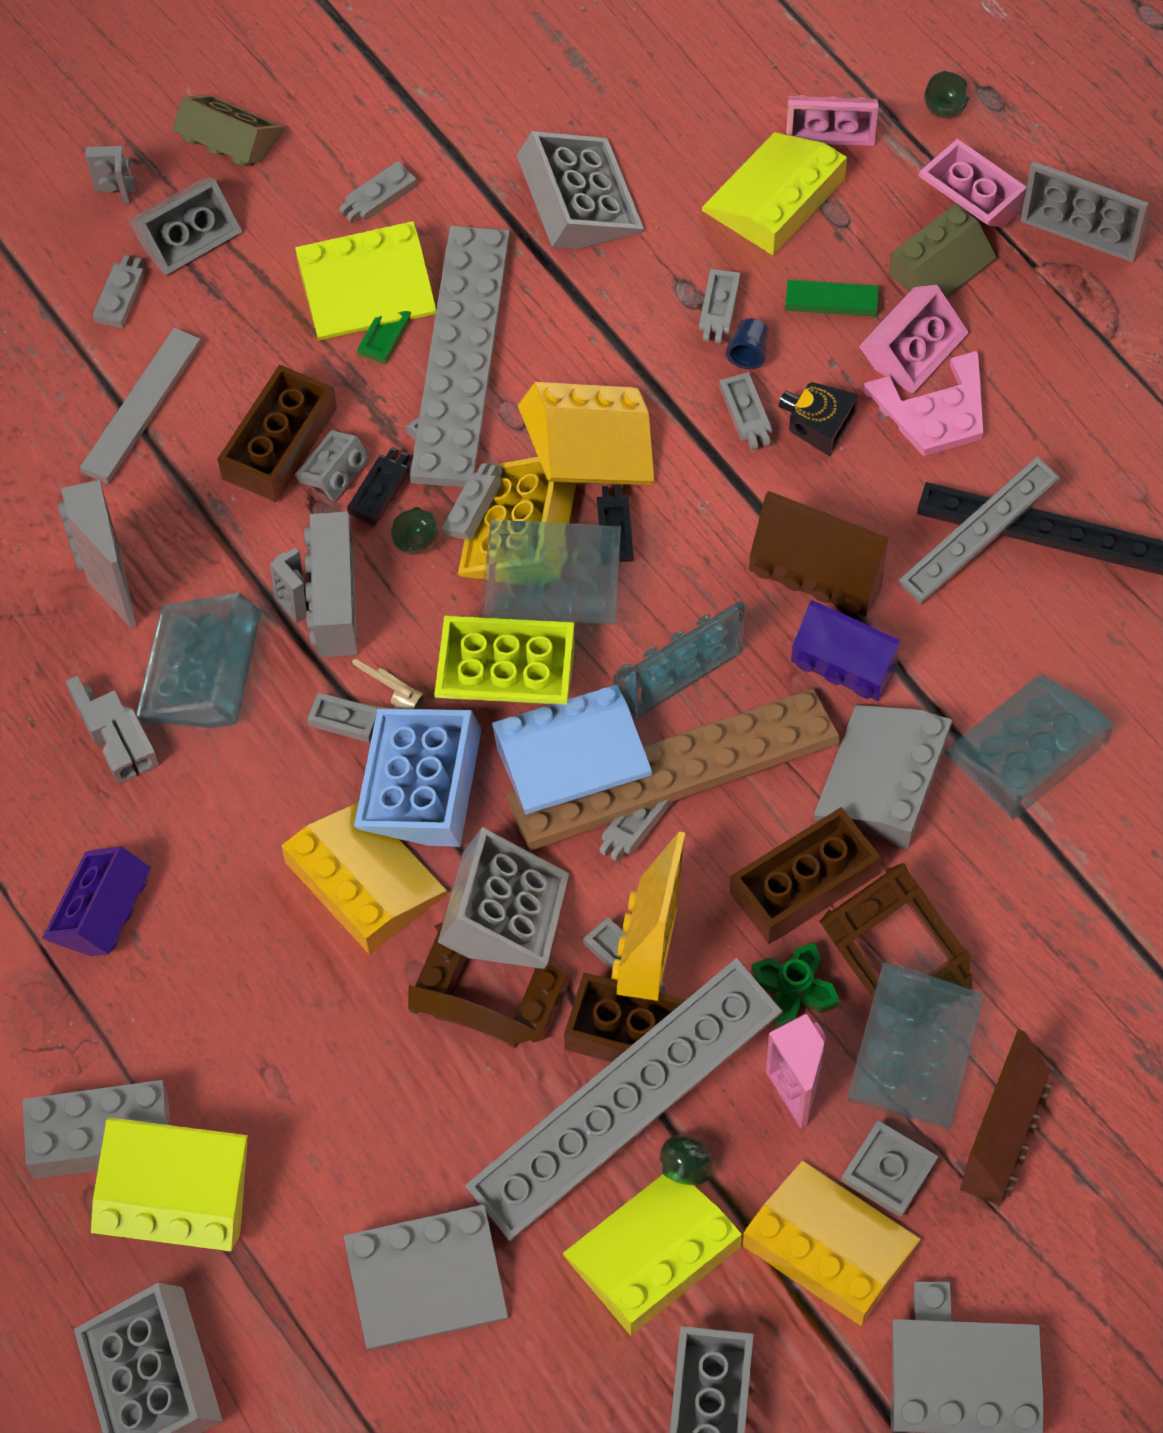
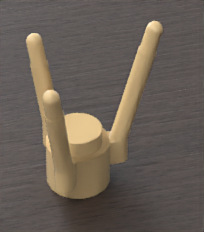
(403, 696)

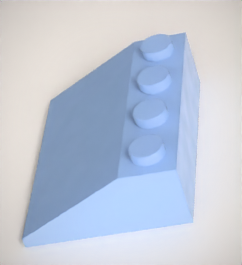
(571, 749)
(419, 775)

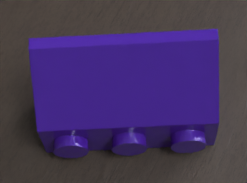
(845, 651)
(98, 901)

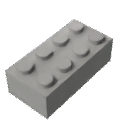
(331, 584)
(68, 1128)
(711, 1381)

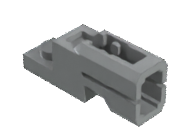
(107, 720)

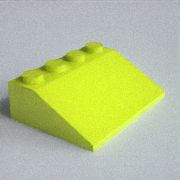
(778, 189)
(365, 278)
(505, 660)
(170, 1184)
(653, 1250)

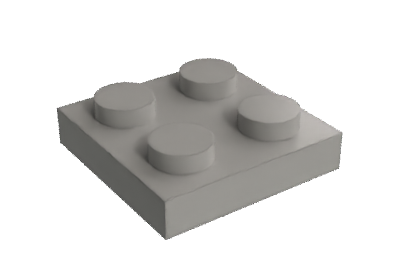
(889, 1169)

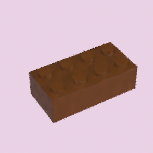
(277, 433)
(804, 875)
(610, 1023)

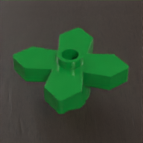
(796, 983)

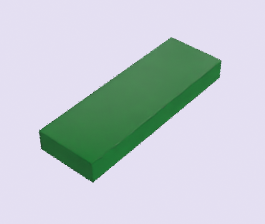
(831, 298)

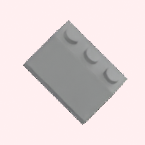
(185, 225)

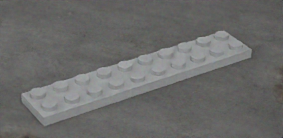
(460, 357)
(623, 1099)

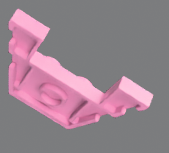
(938, 418)

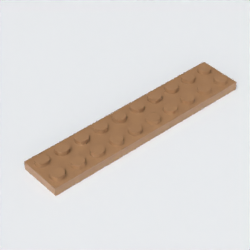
(691, 765)

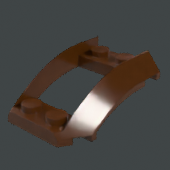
(878, 902)
(534, 1015)

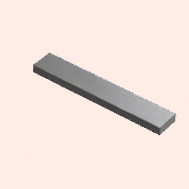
(140, 406)
(978, 530)

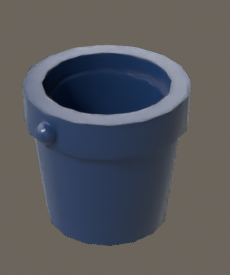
(748, 344)

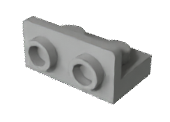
(110, 170)
(334, 464)
(289, 584)

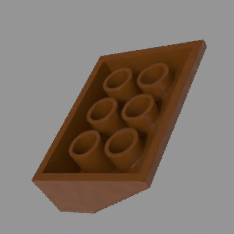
(818, 554)
(1006, 1123)

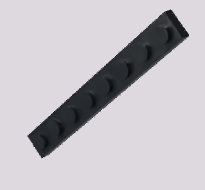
(1051, 530)

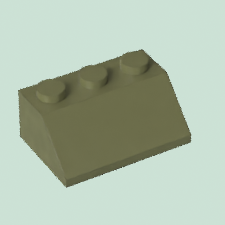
(225, 128)
(943, 253)

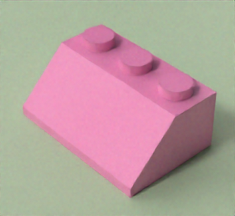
(833, 119)
(975, 184)
(914, 337)
(796, 1064)

